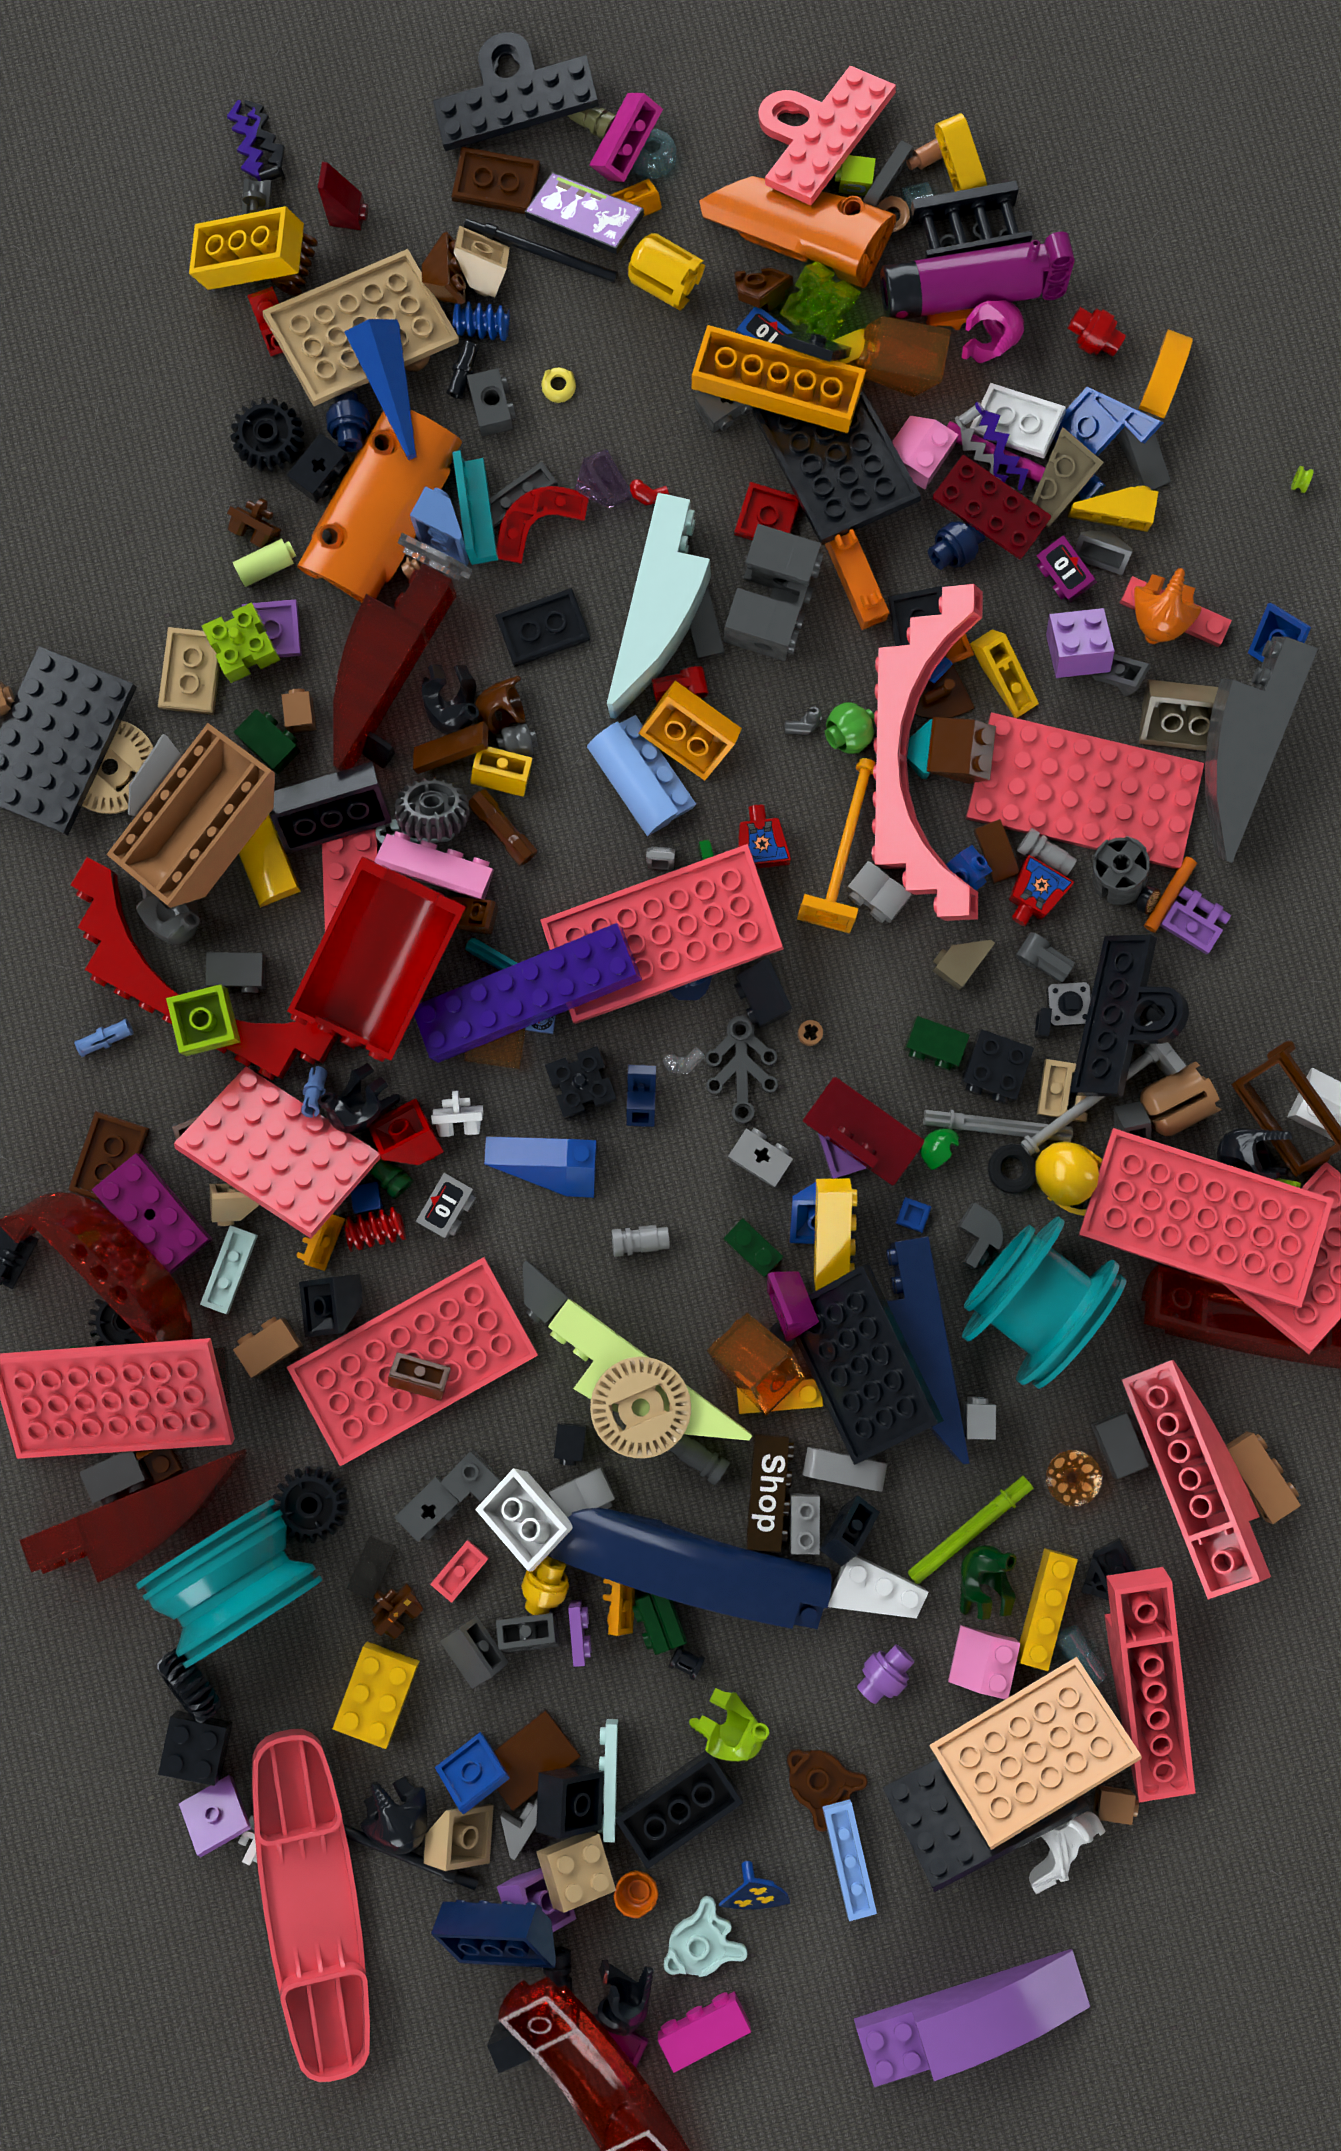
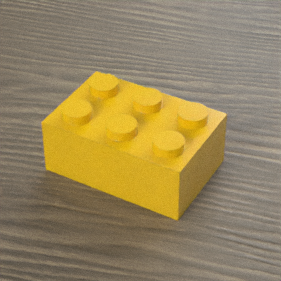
(376, 1695)

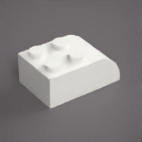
(524, 1518)

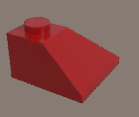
(405, 1135)

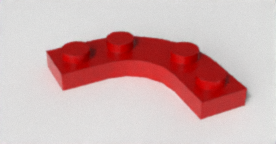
(530, 507)

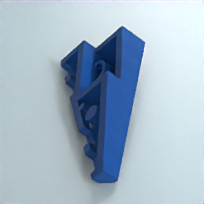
(381, 357)

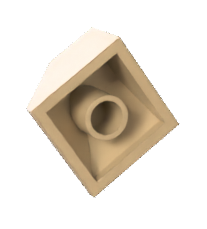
(481, 261)
(229, 1204)
(460, 1839)

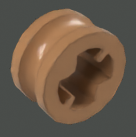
(818, 1034)

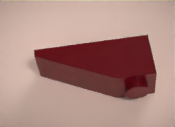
(341, 199)

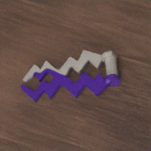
(990, 419)

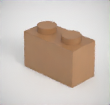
(267, 1347)

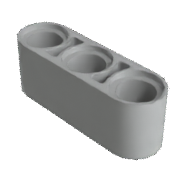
(840, 1469)

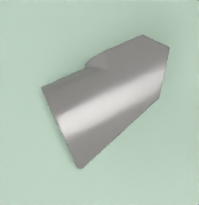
(152, 773)

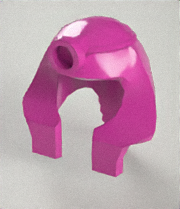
(1003, 324)

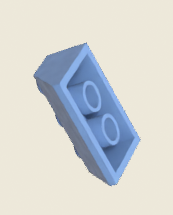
(437, 524)

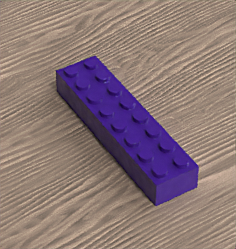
(526, 993)

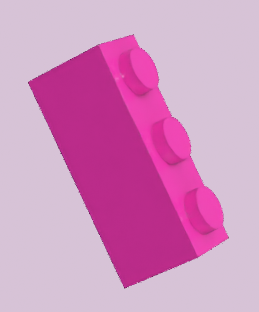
(626, 137)
(703, 2031)

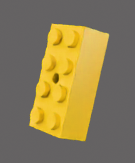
(246, 248)

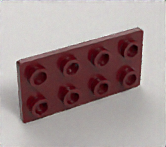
(991, 507)
(863, 1131)

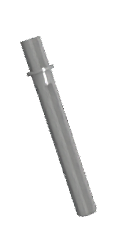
(991, 1125)

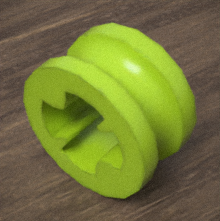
(1302, 479)

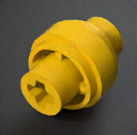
(545, 1586)

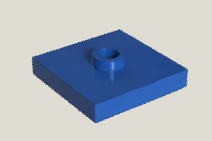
(472, 1773)

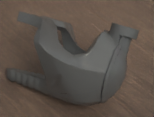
(168, 925)

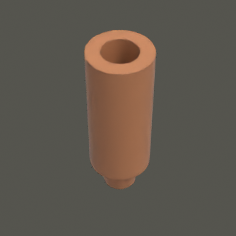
(925, 155)

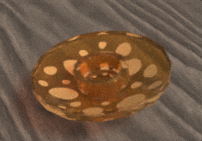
(1087, 1482)

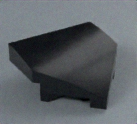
(1106, 1561)

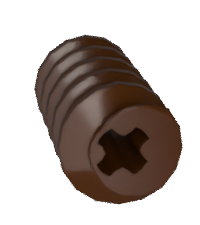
(288, 283)

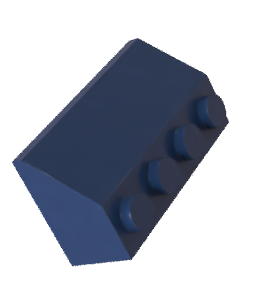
(496, 1933)

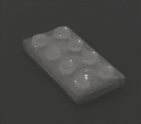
(434, 558)

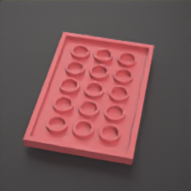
(276, 1154)
(1322, 1299)

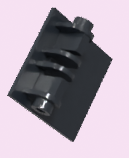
(14, 1257)

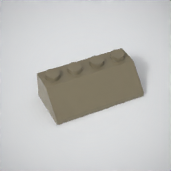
(1176, 714)

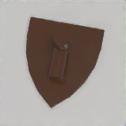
(944, 697)

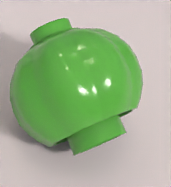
(850, 728)

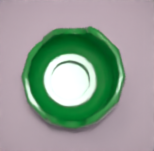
(937, 1147)

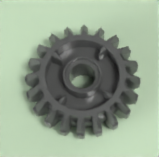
(432, 809)

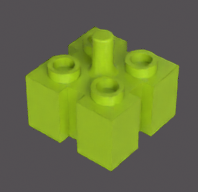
(240, 642)

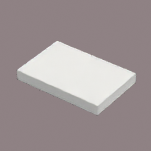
(1025, 417)

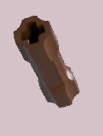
(515, 843)

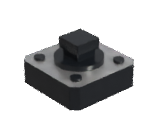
(1068, 1003)

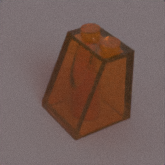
(904, 354)
(757, 1363)

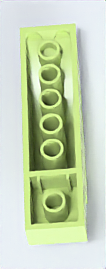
(605, 1347)

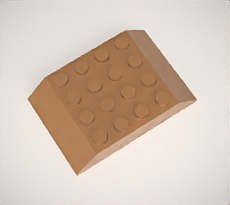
(196, 820)

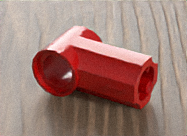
(691, 678)

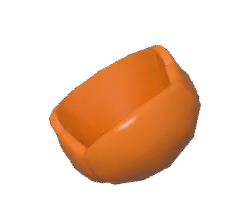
(636, 1894)

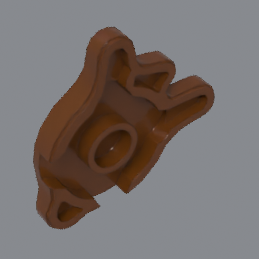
(821, 1780)

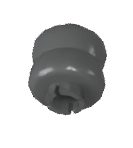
(518, 740)

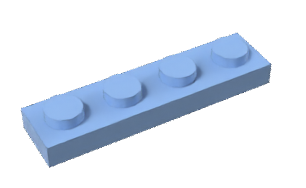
(849, 1860)

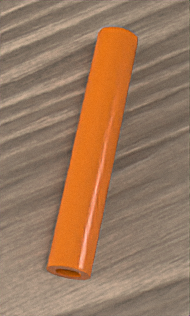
(1170, 894)

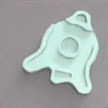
(700, 1943)

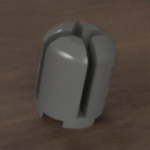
(1109, 872)

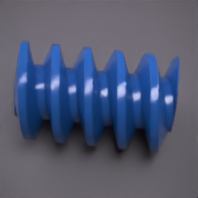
(481, 321)

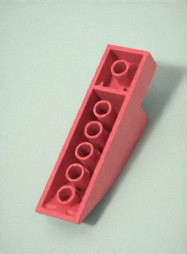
(1198, 1480)
(1150, 1681)

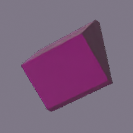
(791, 1303)

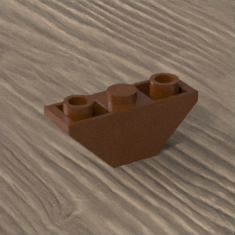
(443, 273)
(478, 915)

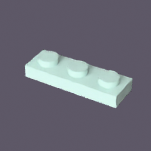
(229, 1269)

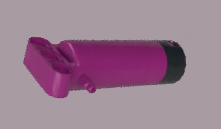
(976, 277)

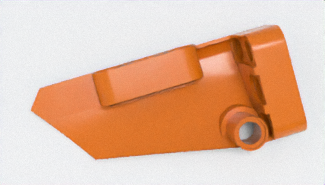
(804, 231)

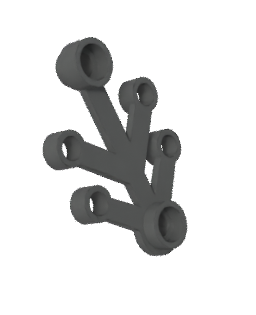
(741, 1064)

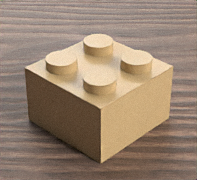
(576, 1871)

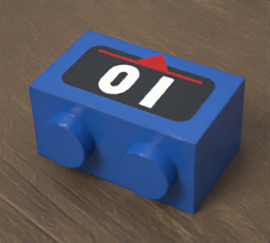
(763, 327)

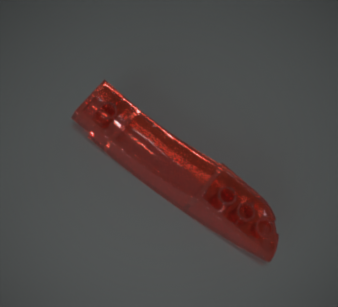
(1215, 1316)

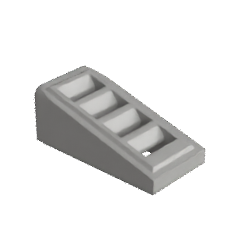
(660, 858)

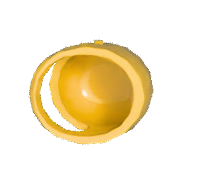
(1068, 1174)

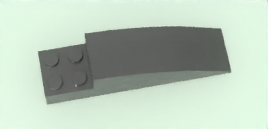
(1246, 735)

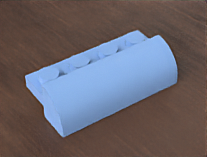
(640, 775)

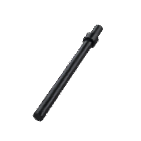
(492, 232)
(415, 1860)

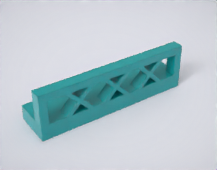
(475, 509)

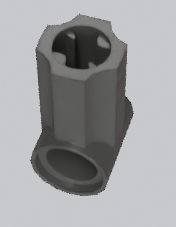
(1039, 954)

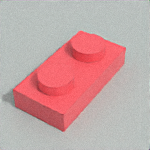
(459, 1571)

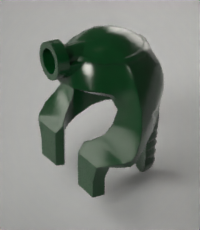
(989, 1567)

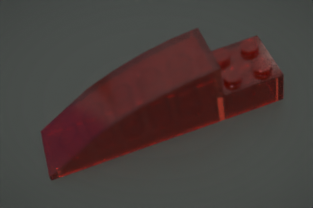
(381, 656)
(131, 1526)

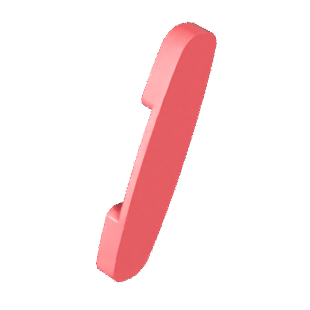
(310, 1905)

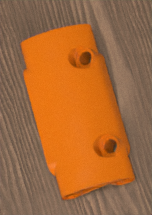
(376, 506)

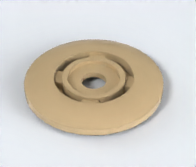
(130, 750)
(646, 1434)

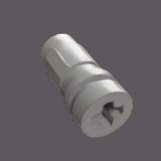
(1046, 852)
(645, 1239)

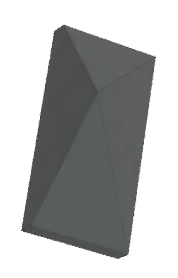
(1103, 550)

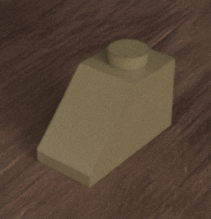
(961, 961)

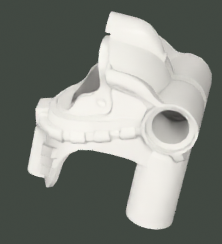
(1064, 1846)

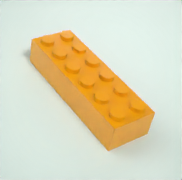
(777, 379)

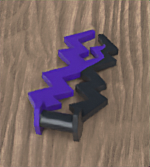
(252, 133)

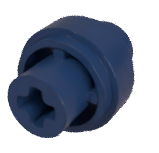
(348, 421)
(955, 545)

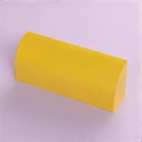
(268, 865)

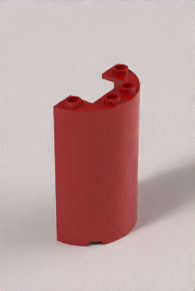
(376, 959)

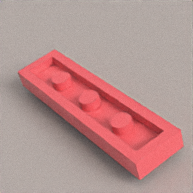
(1207, 627)

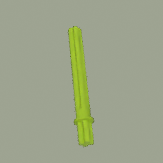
(970, 1529)

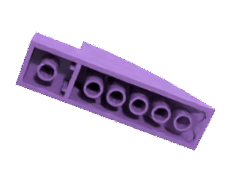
(972, 2020)

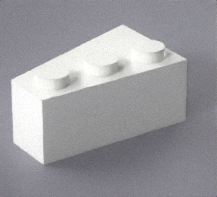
(874, 1589)

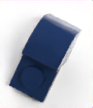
(641, 1095)

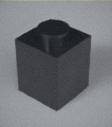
(570, 1443)

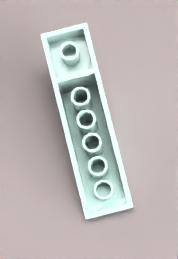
(663, 601)

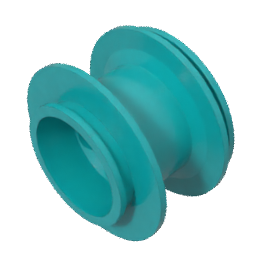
(1042, 1302)

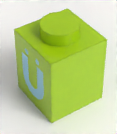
(855, 175)

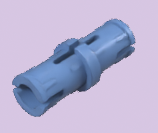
(104, 1037)
(313, 1090)

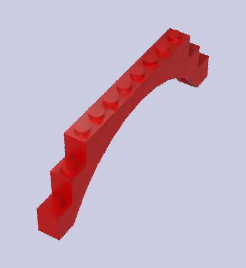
(124, 966)

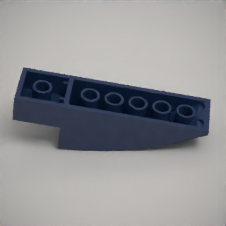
(923, 1327)

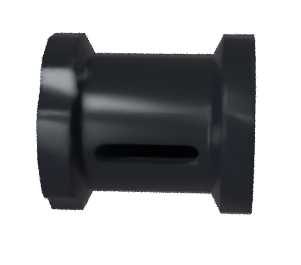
(686, 1662)

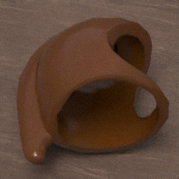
(504, 698)

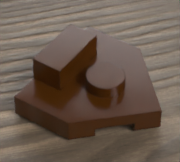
(762, 289)

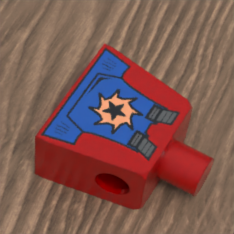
(764, 839)
(1037, 890)

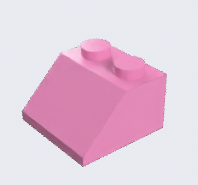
(924, 447)
(984, 1662)

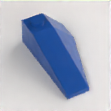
(552, 1163)

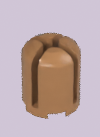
(1179, 1100)

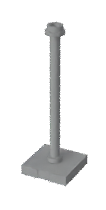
(1161, 1054)

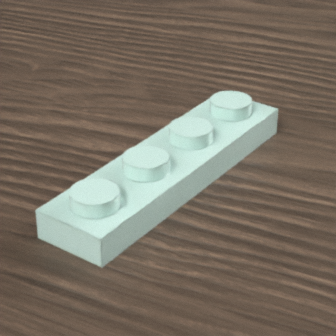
(608, 1764)

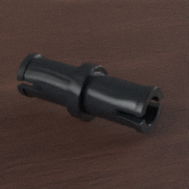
(462, 369)

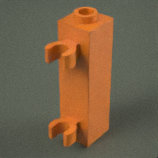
(857, 580)

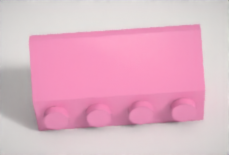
(435, 867)

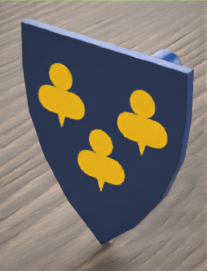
(755, 1892)

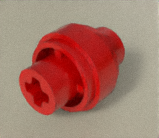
(1096, 331)

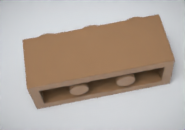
(1263, 1477)

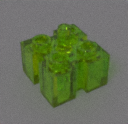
(820, 301)

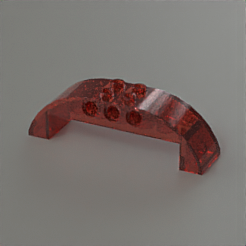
(109, 1261)

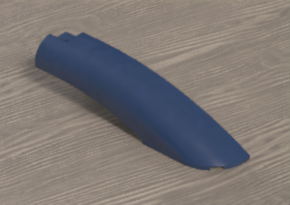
(695, 1568)

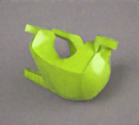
(738, 1737)

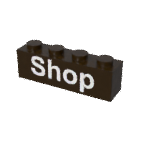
(767, 1492)

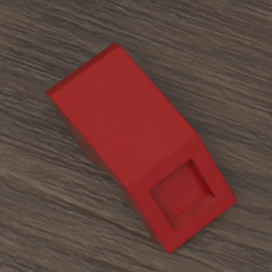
(261, 301)

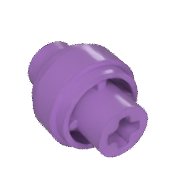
(885, 1674)

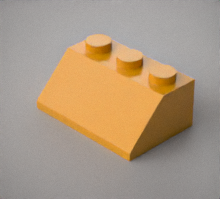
(690, 730)

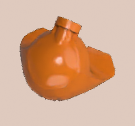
(1168, 614)

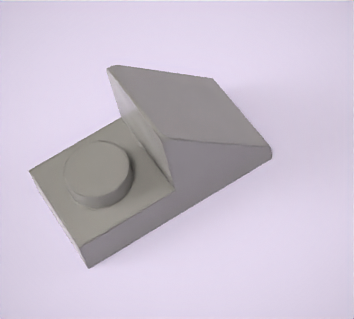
(518, 1832)

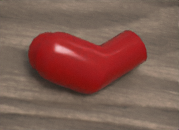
(644, 493)

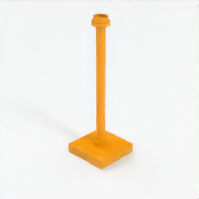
(827, 911)

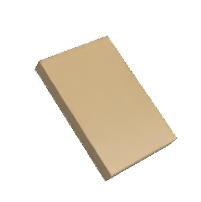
(189, 673)

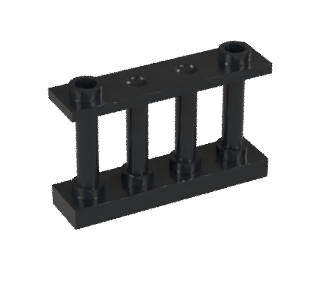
(967, 202)

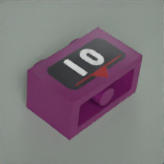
(1066, 569)

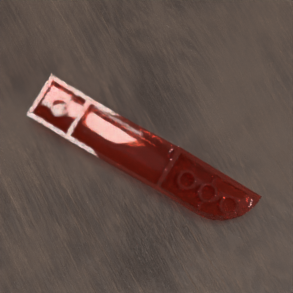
(589, 2068)

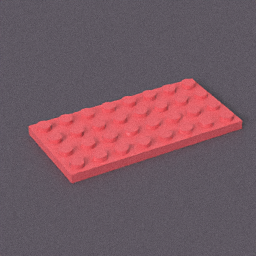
(1087, 789)
(677, 926)
(1206, 1218)
(454, 1323)
(114, 1399)

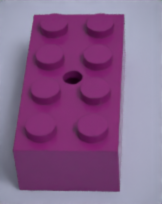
(173, 1232)

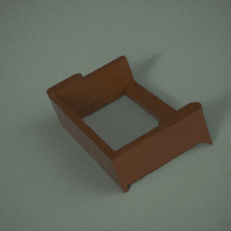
(1266, 1120)

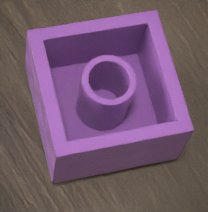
(1080, 643)

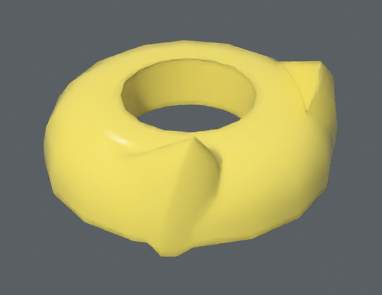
(558, 395)

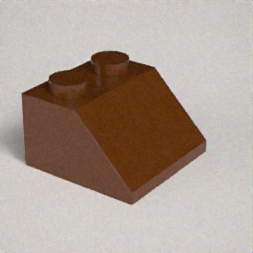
(961, 749)

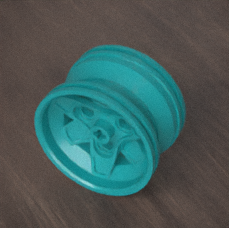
(228, 1582)

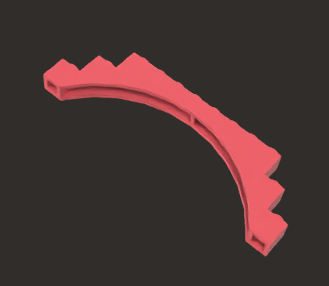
(901, 681)

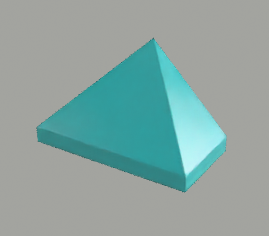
(919, 749)

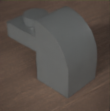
(985, 1229)

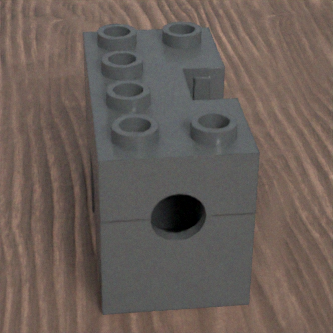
(787, 567)

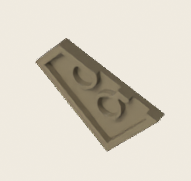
(1065, 475)

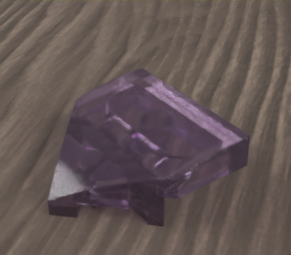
(602, 480)

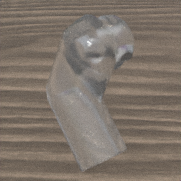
(683, 1065)

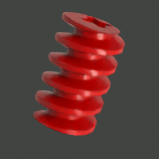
(374, 1228)

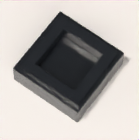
(1043, 1023)

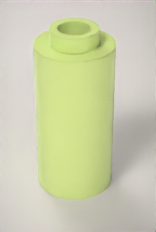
(264, 562)

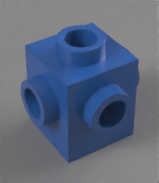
(970, 867)

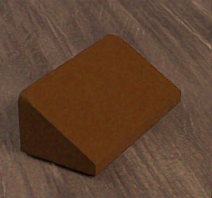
(418, 1376)

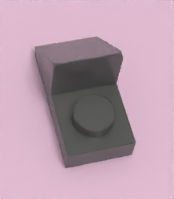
(1125, 674)

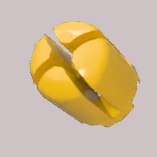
(665, 270)

